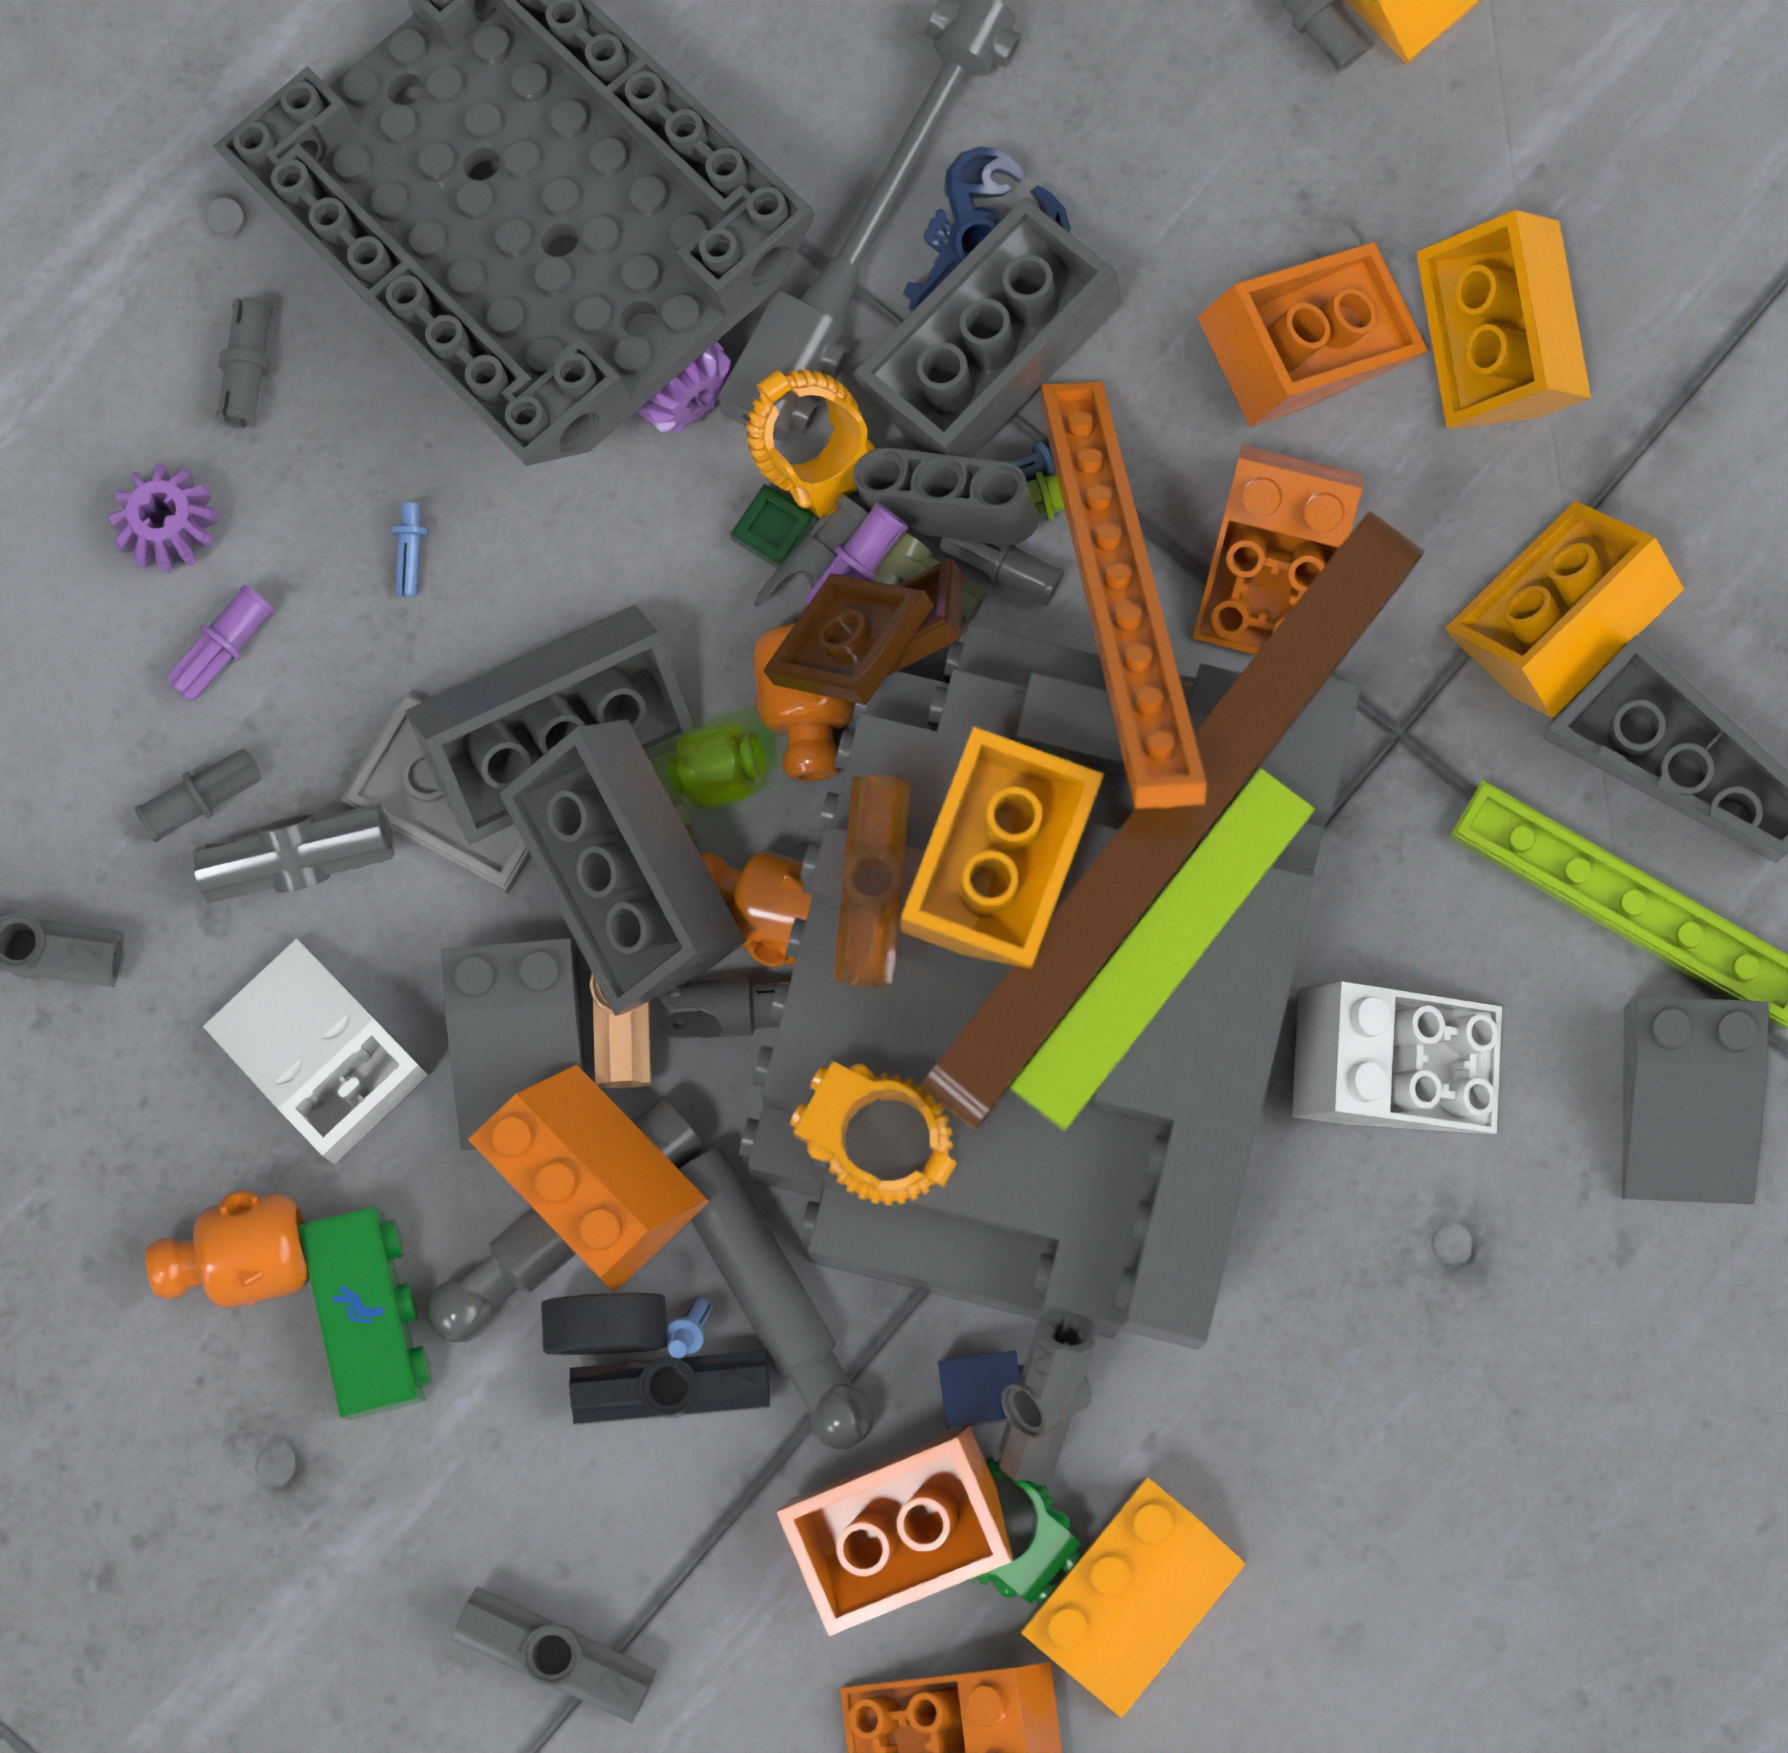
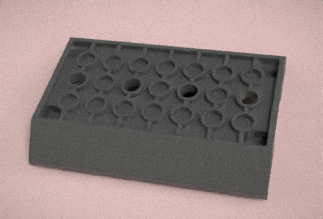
(586, 148)

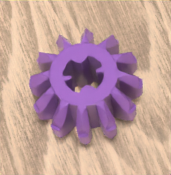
(689, 393)
(147, 506)

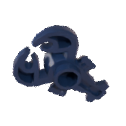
(968, 179)

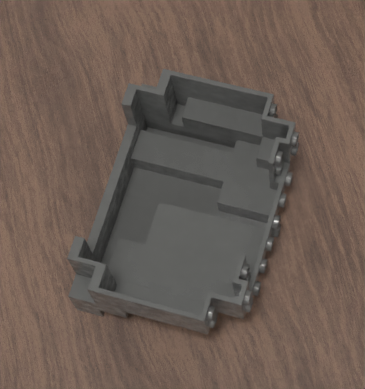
(1146, 1183)

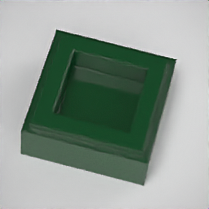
(772, 526)

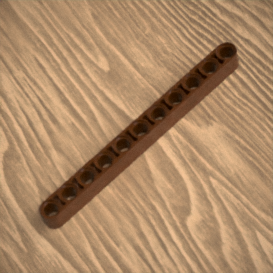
(1159, 840)

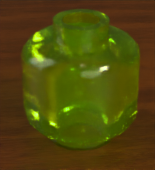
(718, 764)

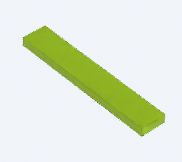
(1624, 900)
(1162, 950)

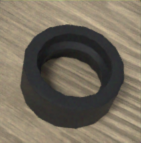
(604, 1323)

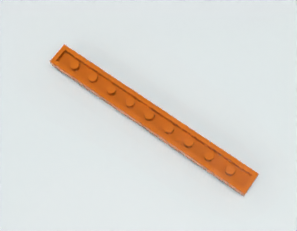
(1122, 599)

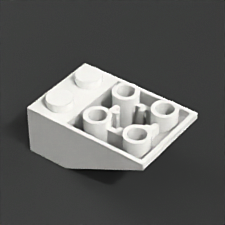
(315, 1051)
(1396, 1059)

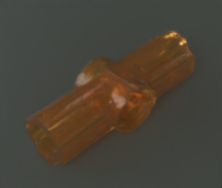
(866, 923)

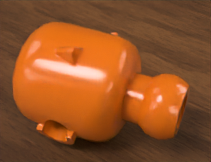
(800, 715)
(762, 901)
(239, 1252)

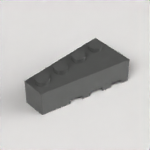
(1678, 748)

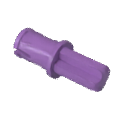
(866, 547)
(219, 643)

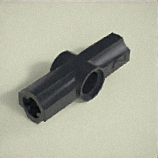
(626, 1389)

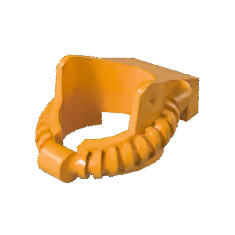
(822, 479)
(838, 1098)

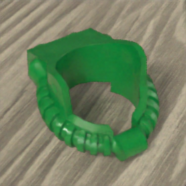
(1045, 1552)

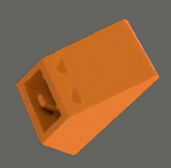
(1272, 543)
(956, 1713)

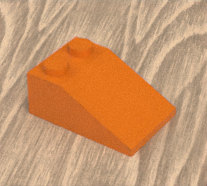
(1310, 332)

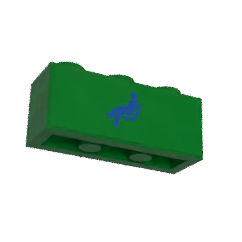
(365, 1312)

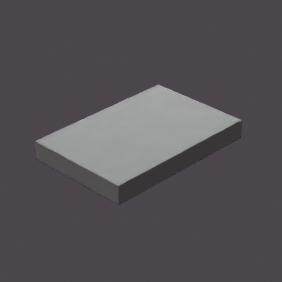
(417, 810)

